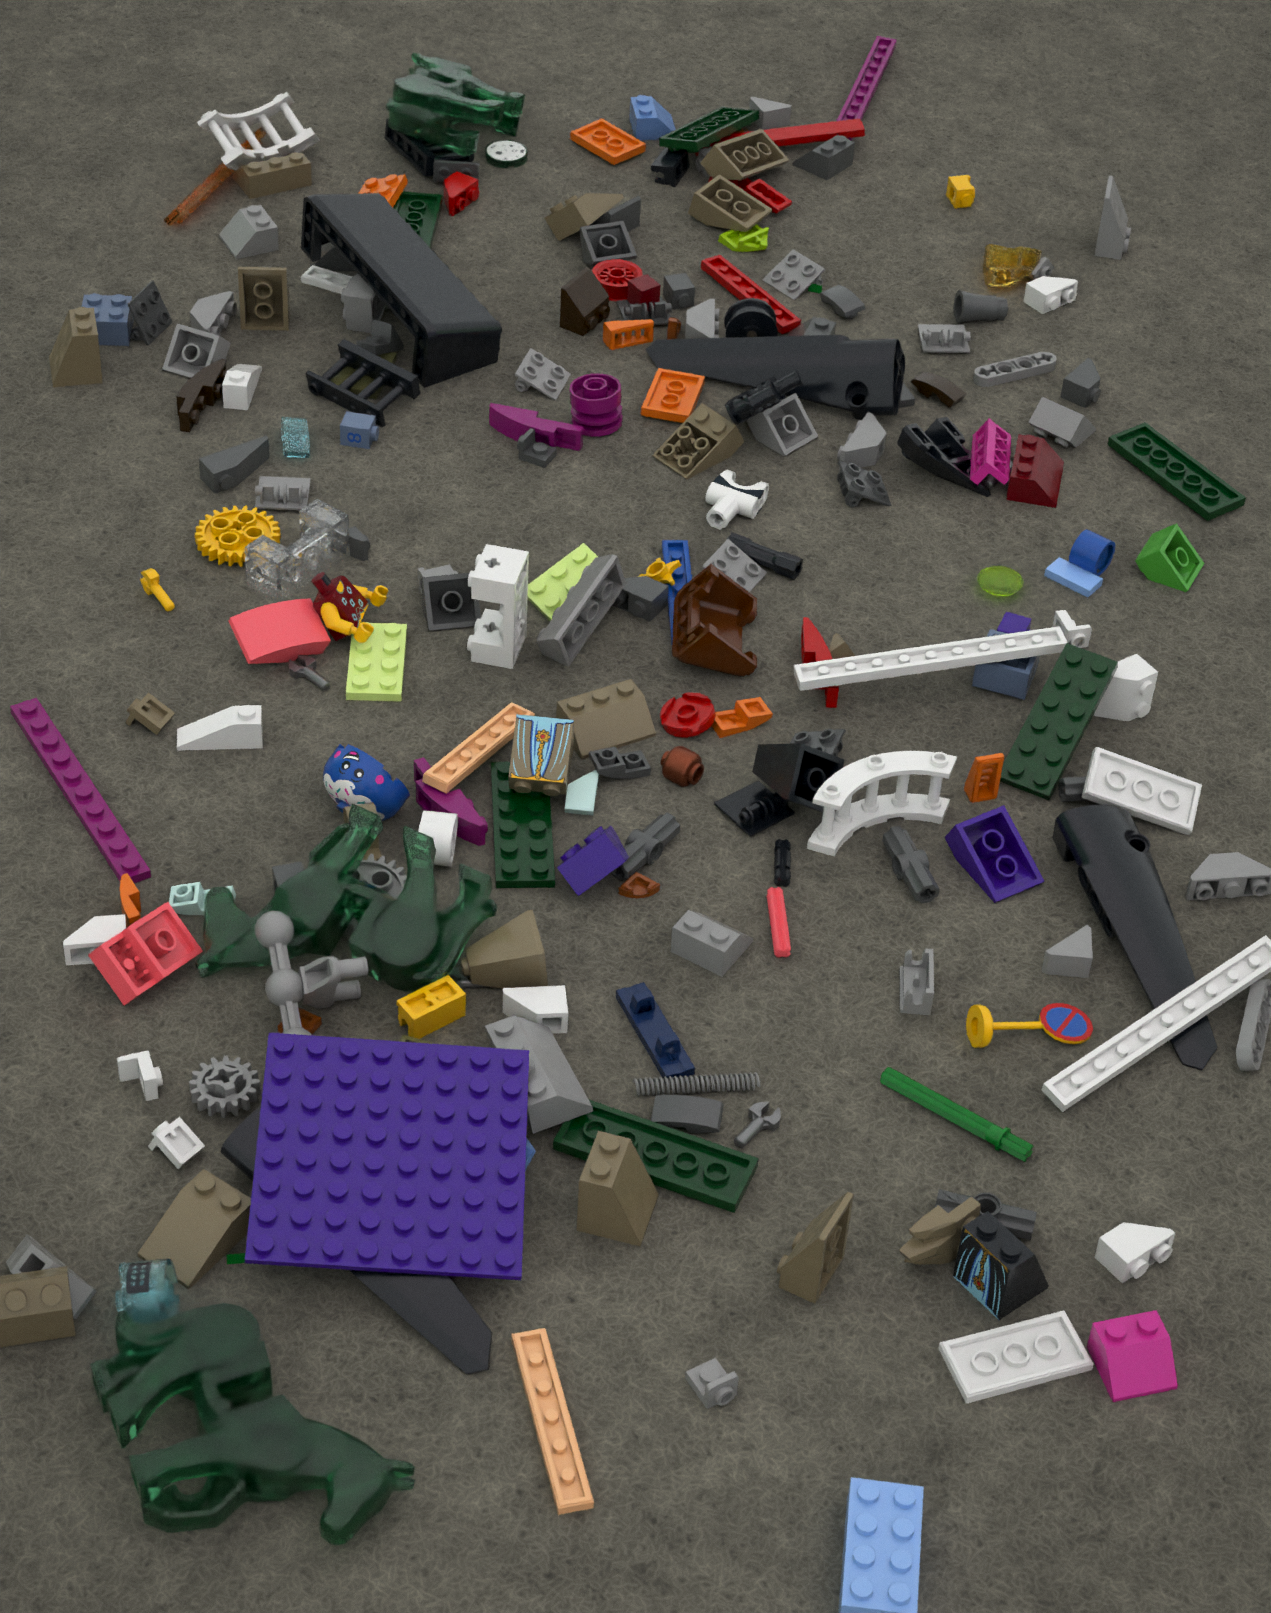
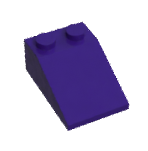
(994, 854)

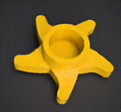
(662, 572)

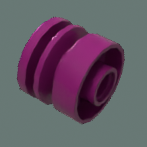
(596, 404)

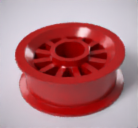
(615, 275)

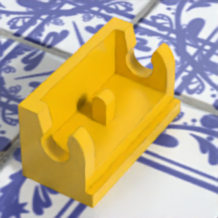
(431, 1007)

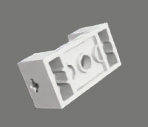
(501, 579)

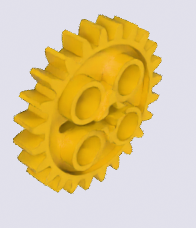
(231, 530)

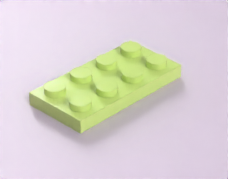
(377, 664)

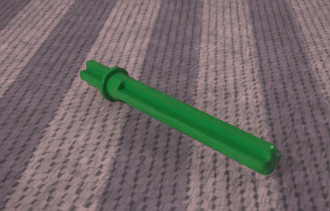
(957, 1114)

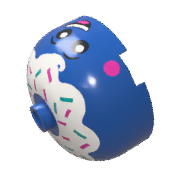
(360, 779)

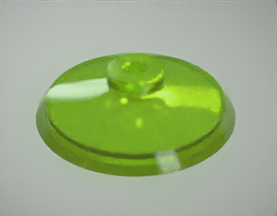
(1000, 580)

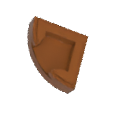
(674, 328)
(637, 886)

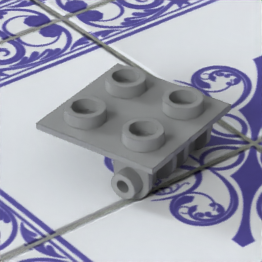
(794, 275)
(944, 338)
(541, 375)
(282, 493)
(736, 565)

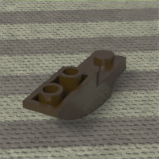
(198, 392)

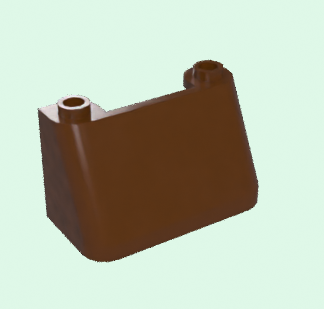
(710, 623)

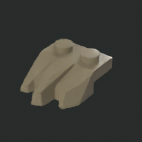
(939, 1234)

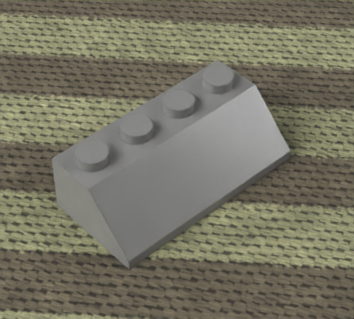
(582, 610)
(552, 1085)

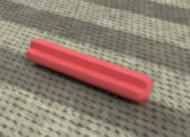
(778, 922)

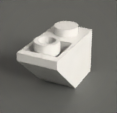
(1050, 293)
(538, 1004)
(1133, 1248)

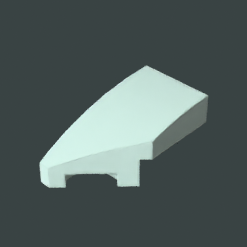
(582, 794)

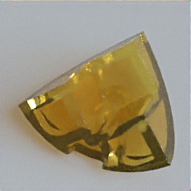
(1008, 265)

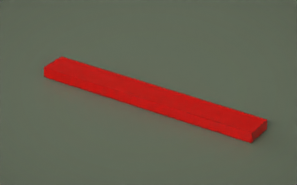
(808, 133)

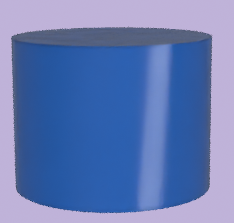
(1092, 552)

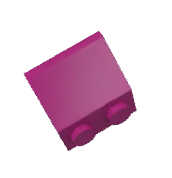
(1133, 1355)

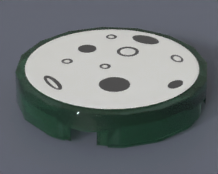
(506, 153)

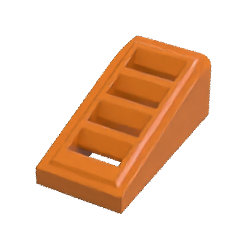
(613, 333)
(984, 783)

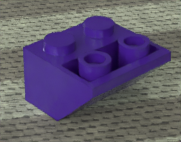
(593, 861)

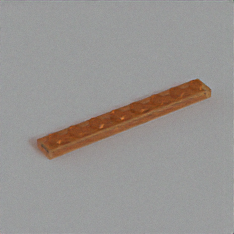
(210, 183)

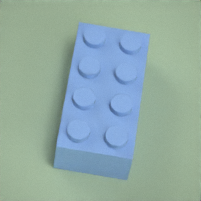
(881, 1547)

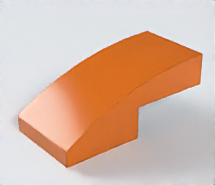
(744, 717)
(129, 900)

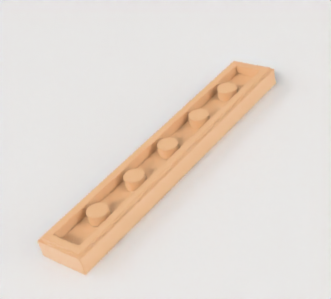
(474, 749)
(552, 1421)

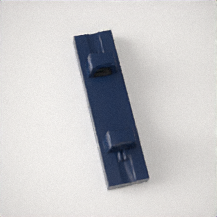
(654, 1031)

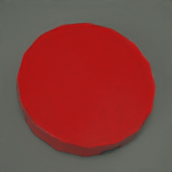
(687, 715)

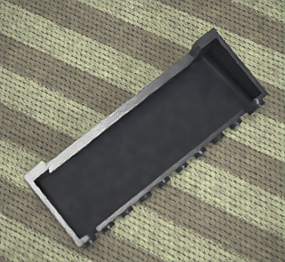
(446, 319)

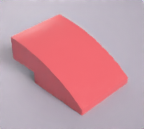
(280, 632)
(145, 953)

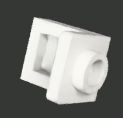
(140, 1066)

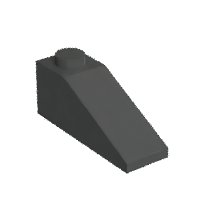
(233, 465)

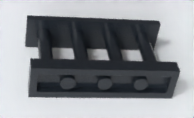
(417, 154)
(369, 365)

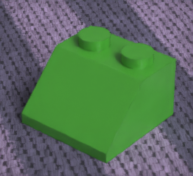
(1170, 559)

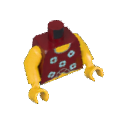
(344, 605)

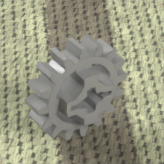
(224, 1086)

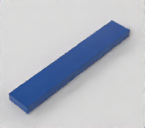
(672, 551)

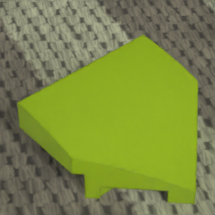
(740, 241)

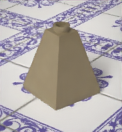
(508, 956)

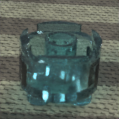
(148, 1290)

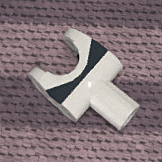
(733, 499)

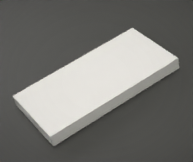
(1142, 790)
(1015, 1356)

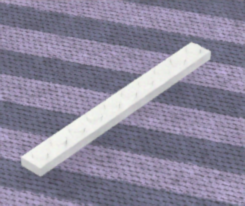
(929, 658)
(1159, 1025)

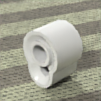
(443, 830)

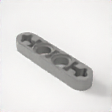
(991, 374)
(1254, 1026)

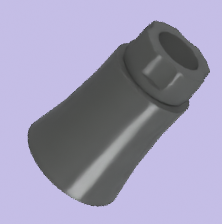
(979, 307)

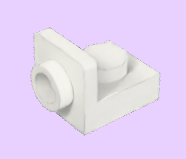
(1075, 635)
(176, 1142)

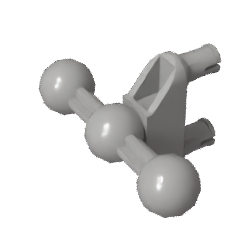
(314, 984)

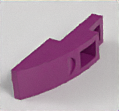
(517, 421)
(470, 825)

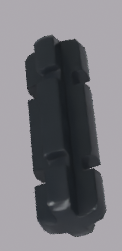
(782, 862)

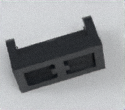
(672, 165)

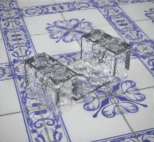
(283, 571)

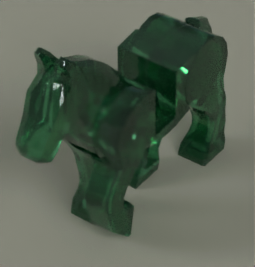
(444, 94)
(399, 937)
(247, 1439)

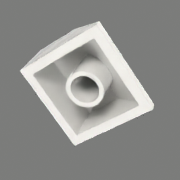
(1129, 690)

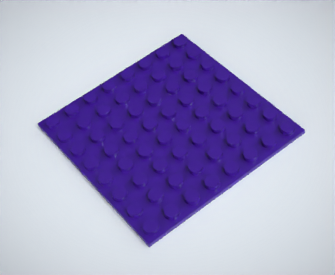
(390, 1157)

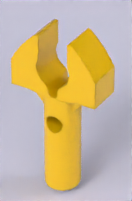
(151, 586)

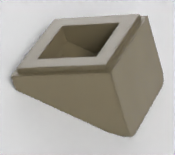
(839, 648)

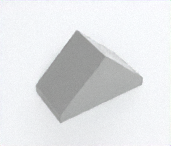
(771, 113)
(1071, 955)

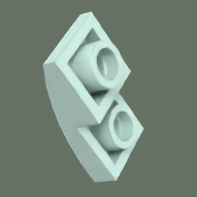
(189, 898)

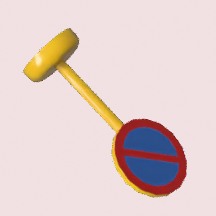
(1056, 1019)

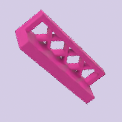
(990, 453)

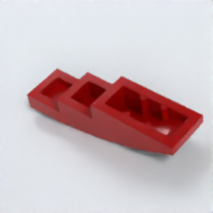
(763, 193)
(813, 650)

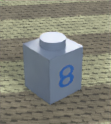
(358, 430)

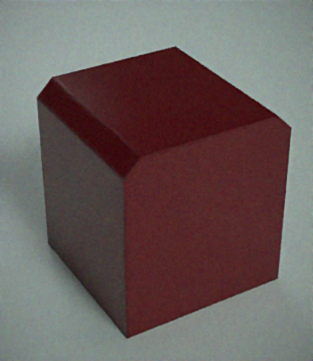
(643, 290)

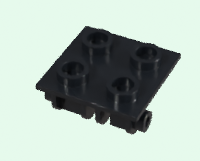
(754, 808)

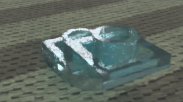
(295, 437)

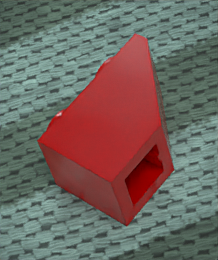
(459, 192)

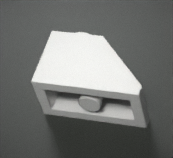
(91, 936)

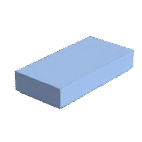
(1073, 577)

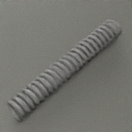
(697, 1078)

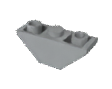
(213, 312)
(702, 321)
(865, 444)
(1229, 877)
(33, 1257)

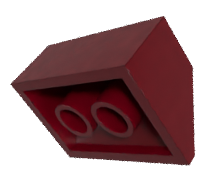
(1035, 472)

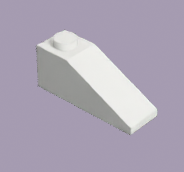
(240, 386)
(228, 729)

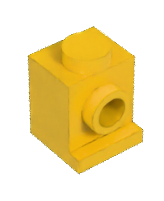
(960, 191)

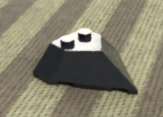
(940, 452)

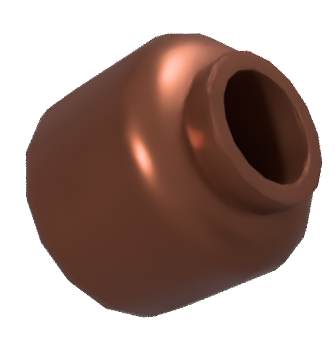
(682, 766)

